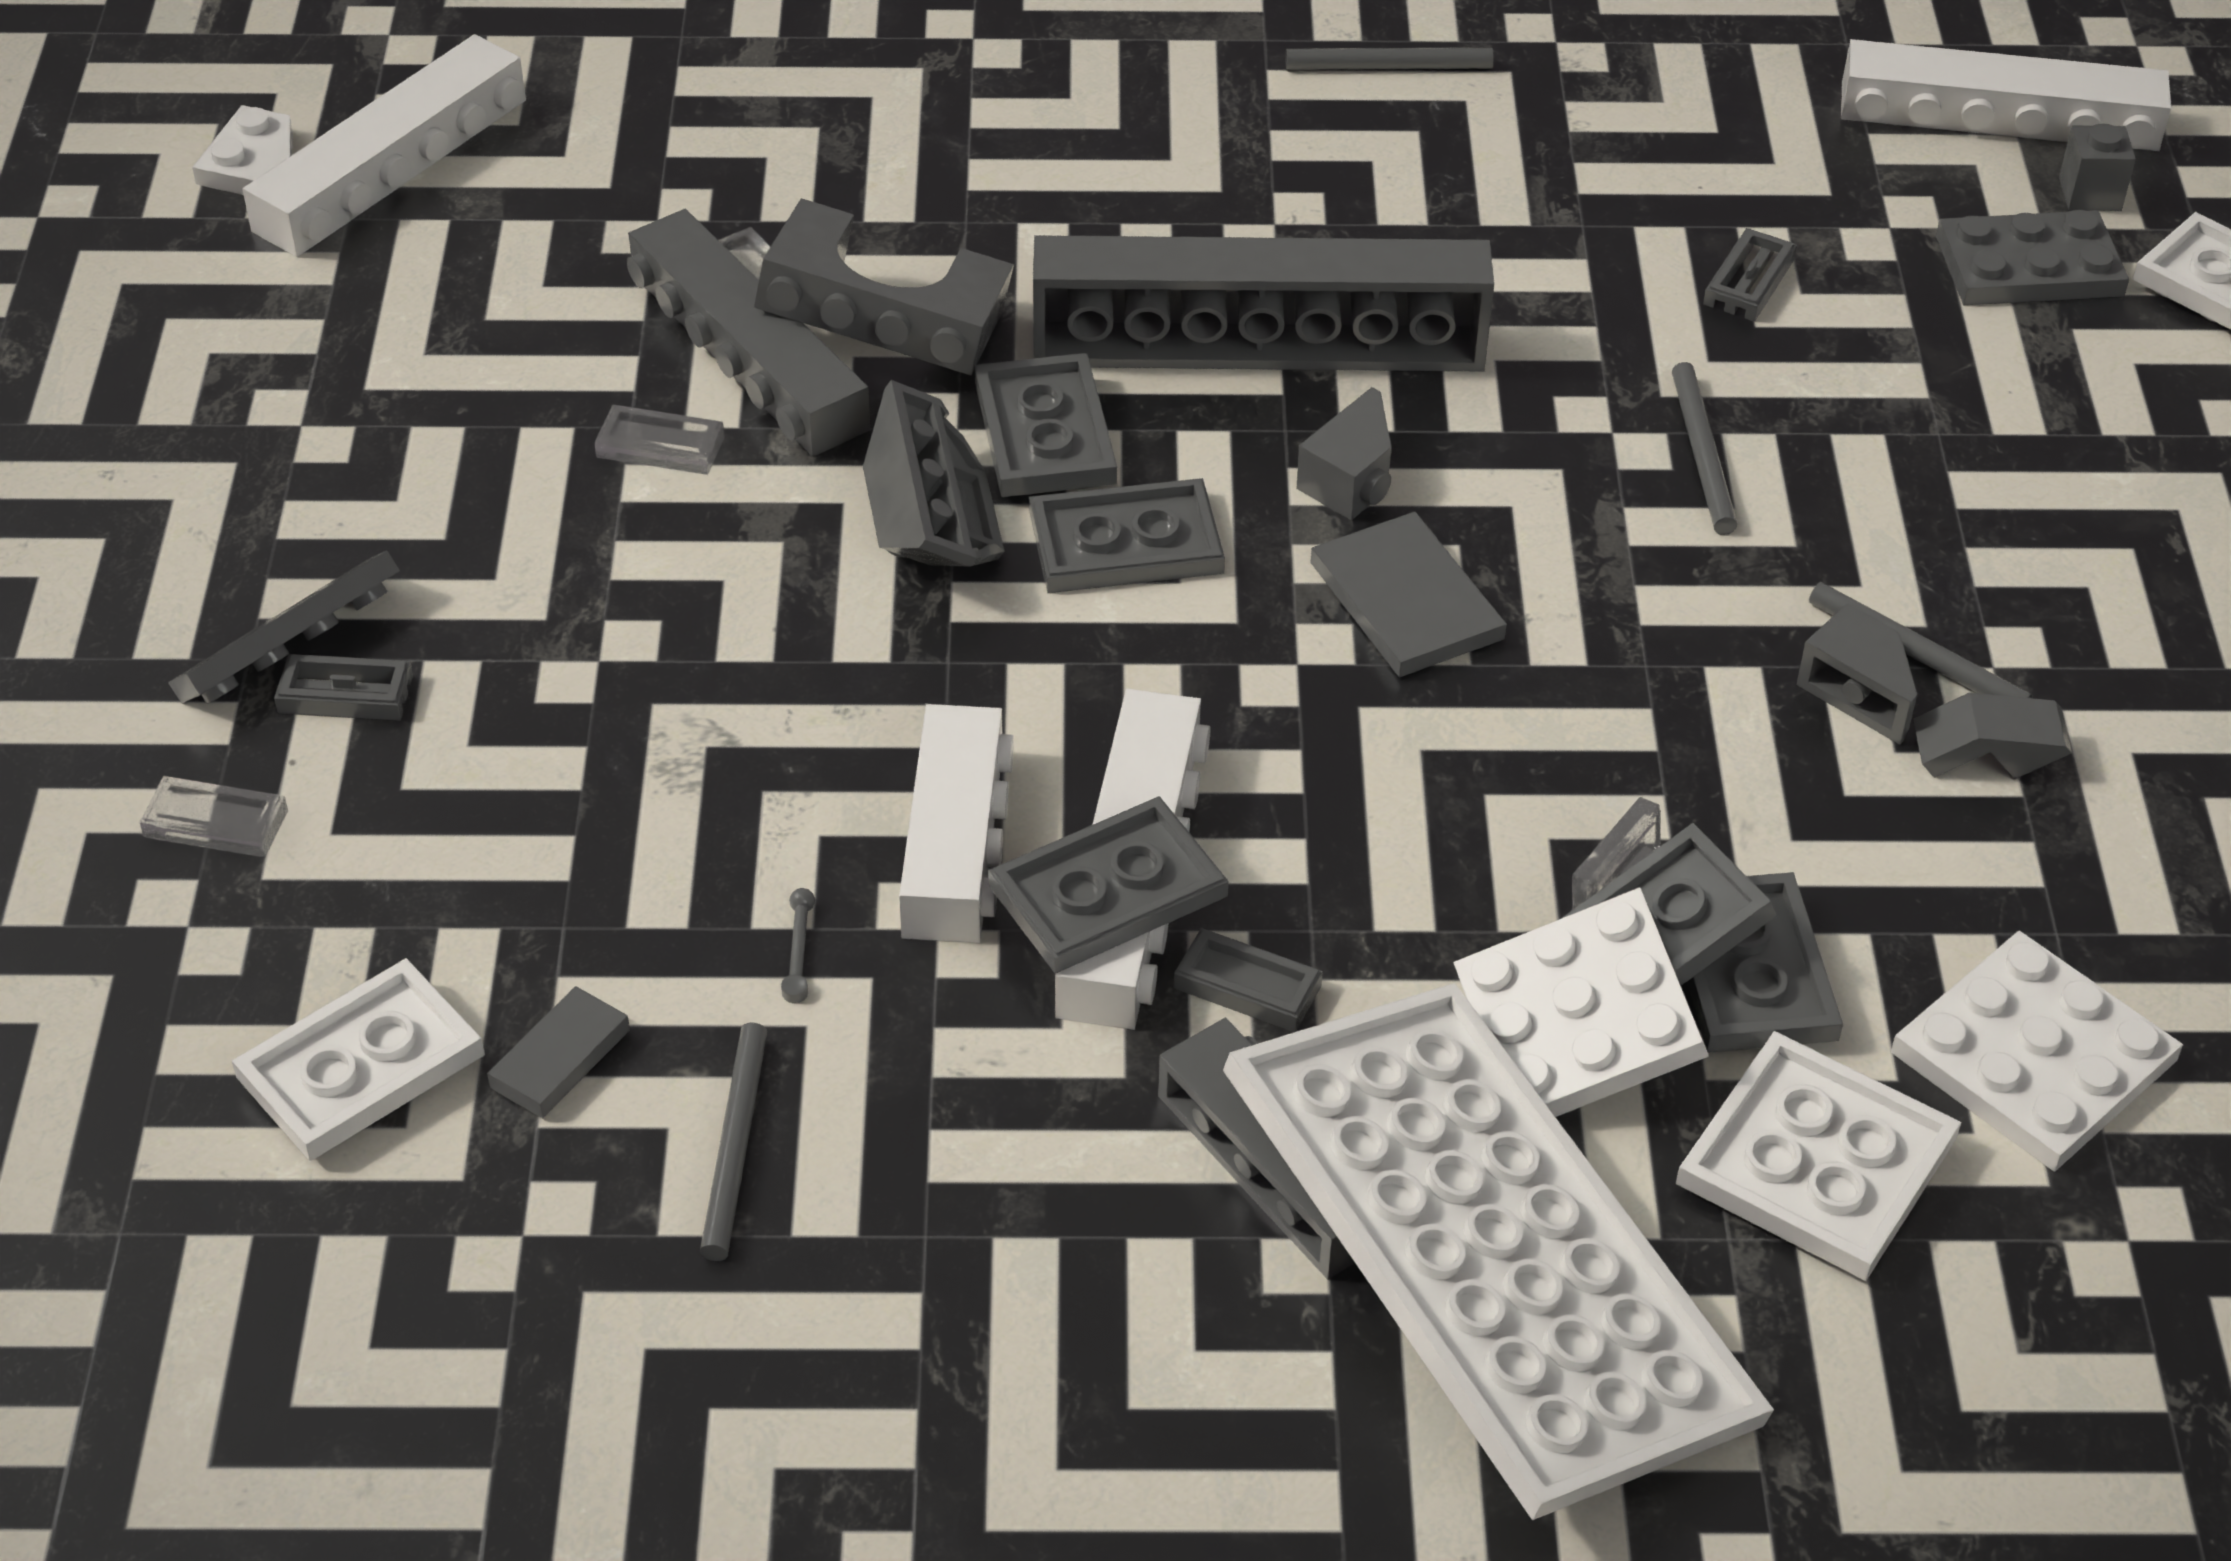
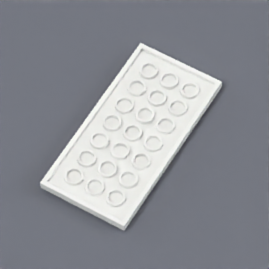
(1497, 1248)

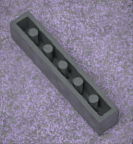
(768, 354)

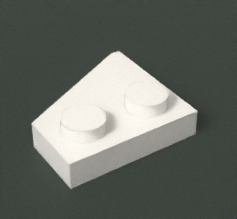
(245, 149)

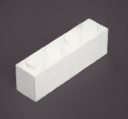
(953, 824)

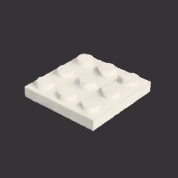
(1585, 1003)
(2036, 1050)
(1819, 1154)

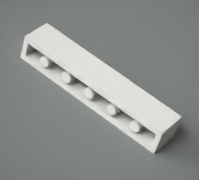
(2001, 93)
(384, 145)
(1149, 758)

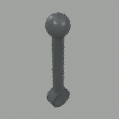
(795, 986)

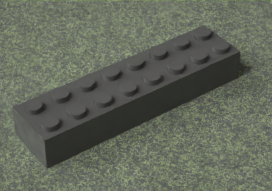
(1263, 302)

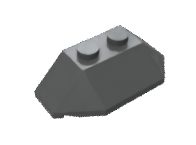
(928, 485)

